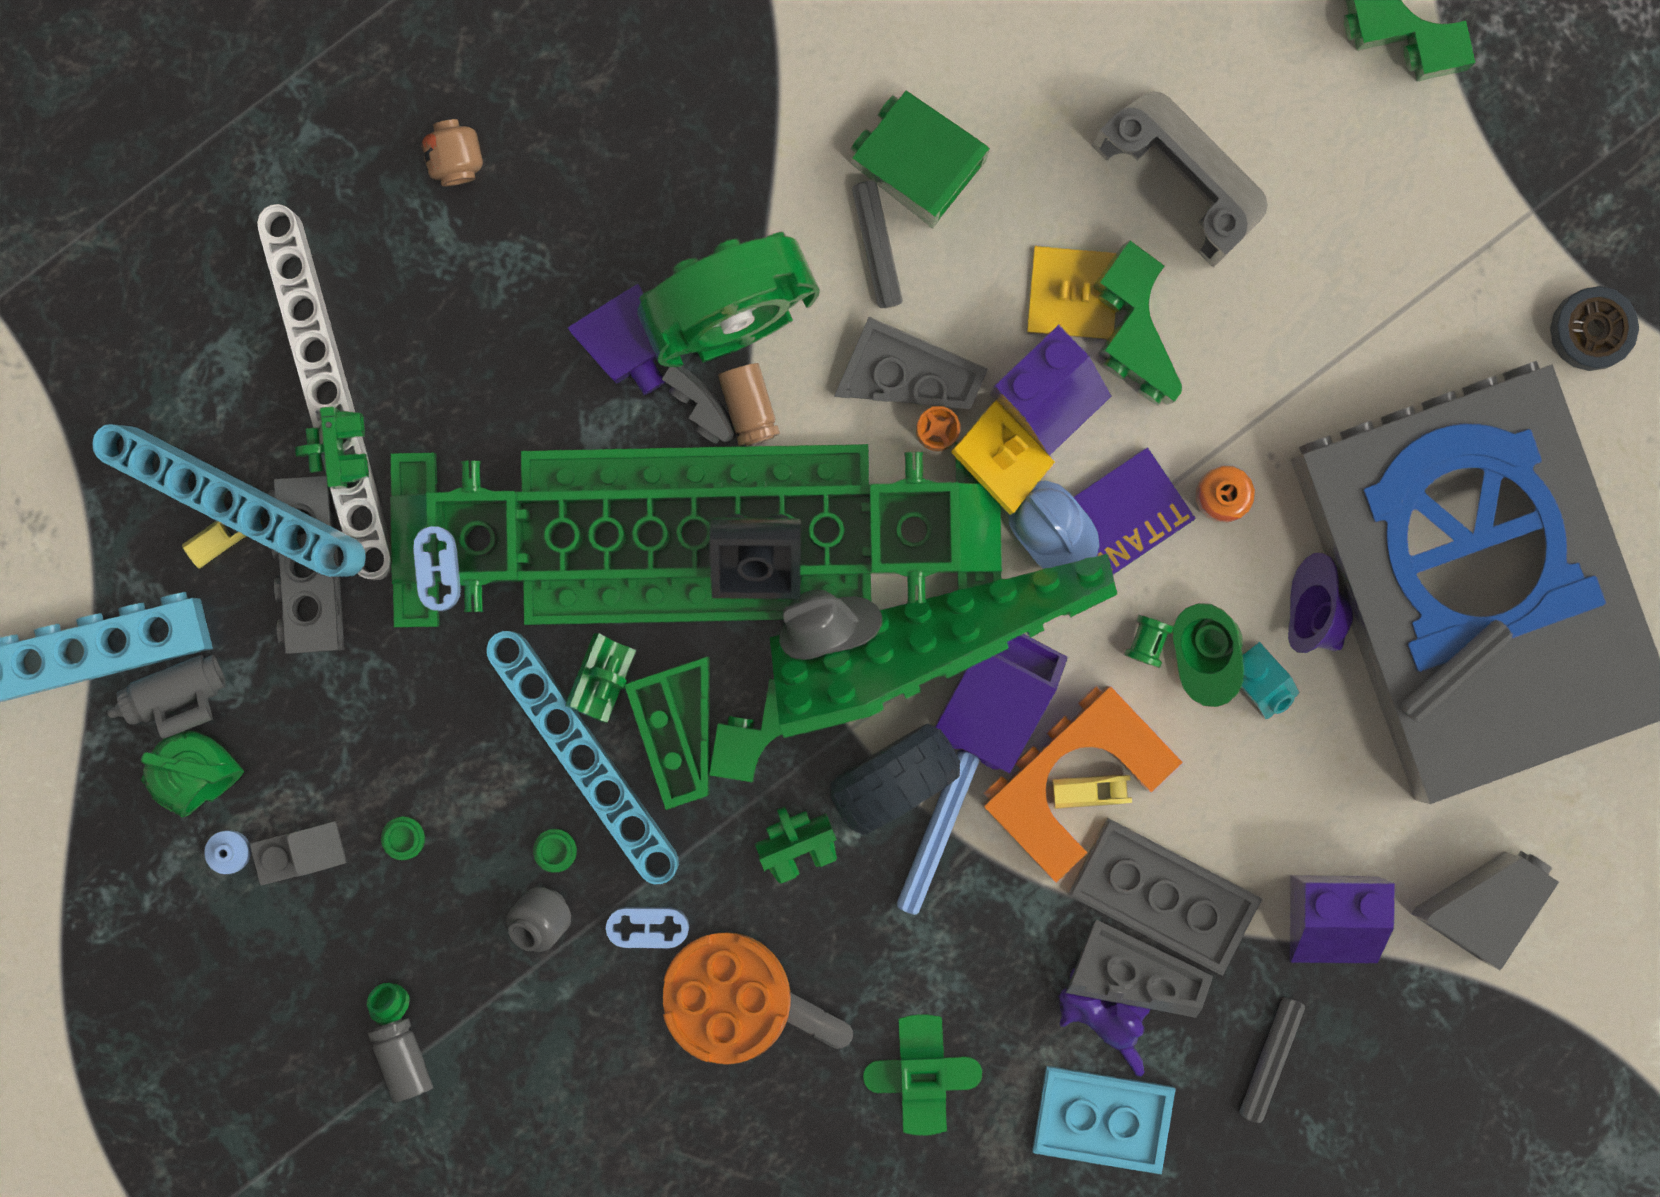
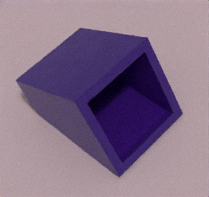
(1052, 390)
(1002, 701)
(1340, 918)

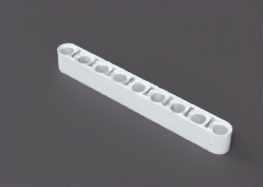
(328, 369)

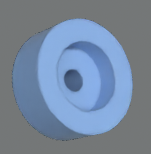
(237, 850)

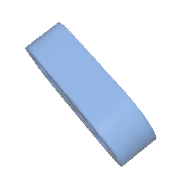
(425, 568)
(647, 938)

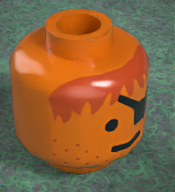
(1209, 494)

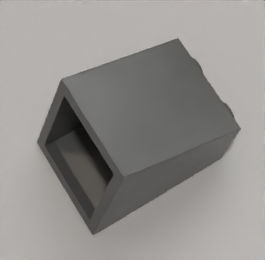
(1491, 906)

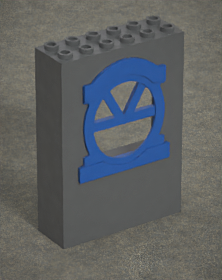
(1579, 641)

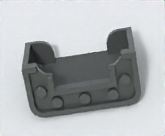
(1162, 124)

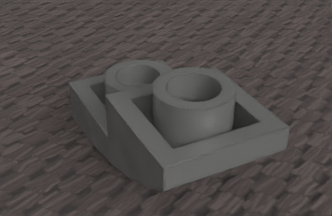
(709, 412)

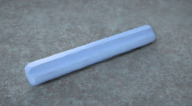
(936, 836)

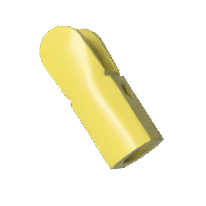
(210, 543)
(1084, 791)

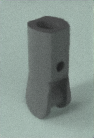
(821, 1025)

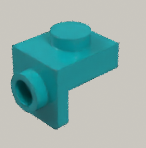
(1267, 682)

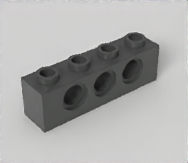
(326, 629)

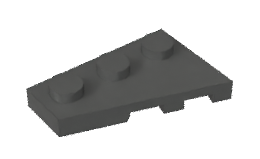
(908, 370)
(1136, 974)

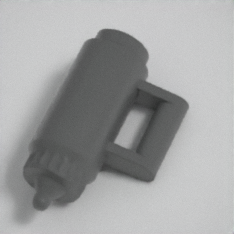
(170, 691)

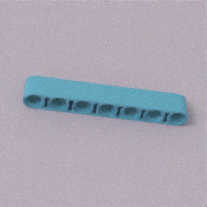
(247, 501)
(563, 747)

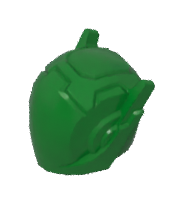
(188, 771)

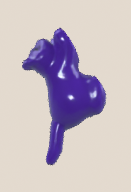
(1114, 1023)

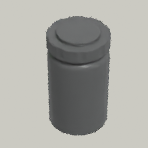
(400, 1060)

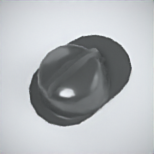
(827, 624)

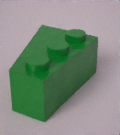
(675, 729)

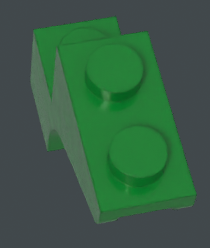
(1431, 47)
(1135, 344)
(740, 745)

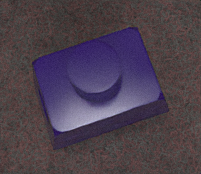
(619, 341)

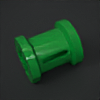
(1149, 641)

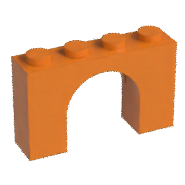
(1103, 724)

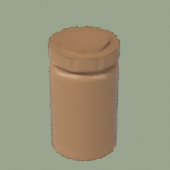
(749, 404)

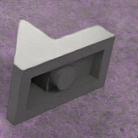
(298, 853)

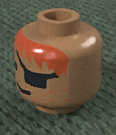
(452, 153)

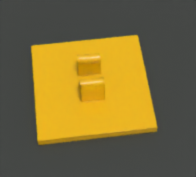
(1065, 293)
(1003, 457)

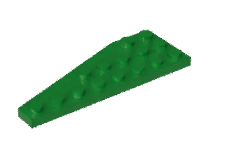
(929, 642)

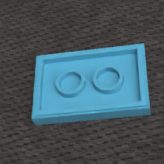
(1103, 1119)

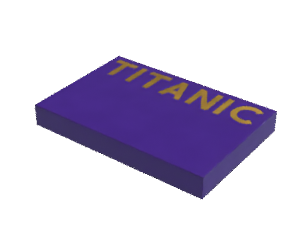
(1134, 509)

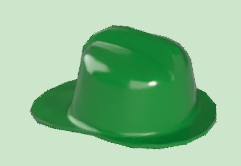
(1208, 654)

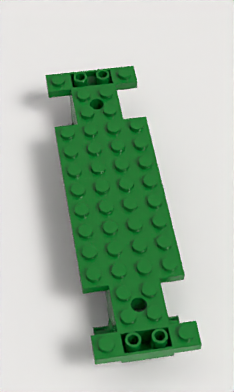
(631, 529)

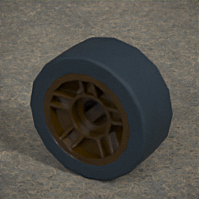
(1609, 311)

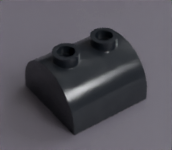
(755, 557)

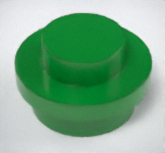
(403, 838)
(554, 850)
(387, 1003)

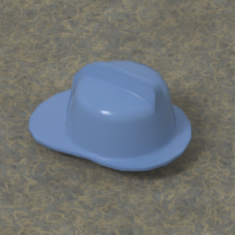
(1054, 527)

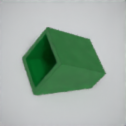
(919, 156)

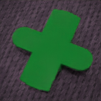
(922, 1074)

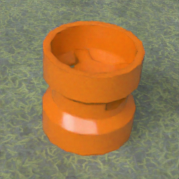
(941, 423)

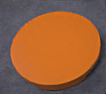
(726, 998)

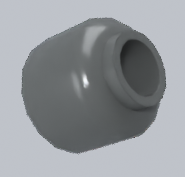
(538, 919)

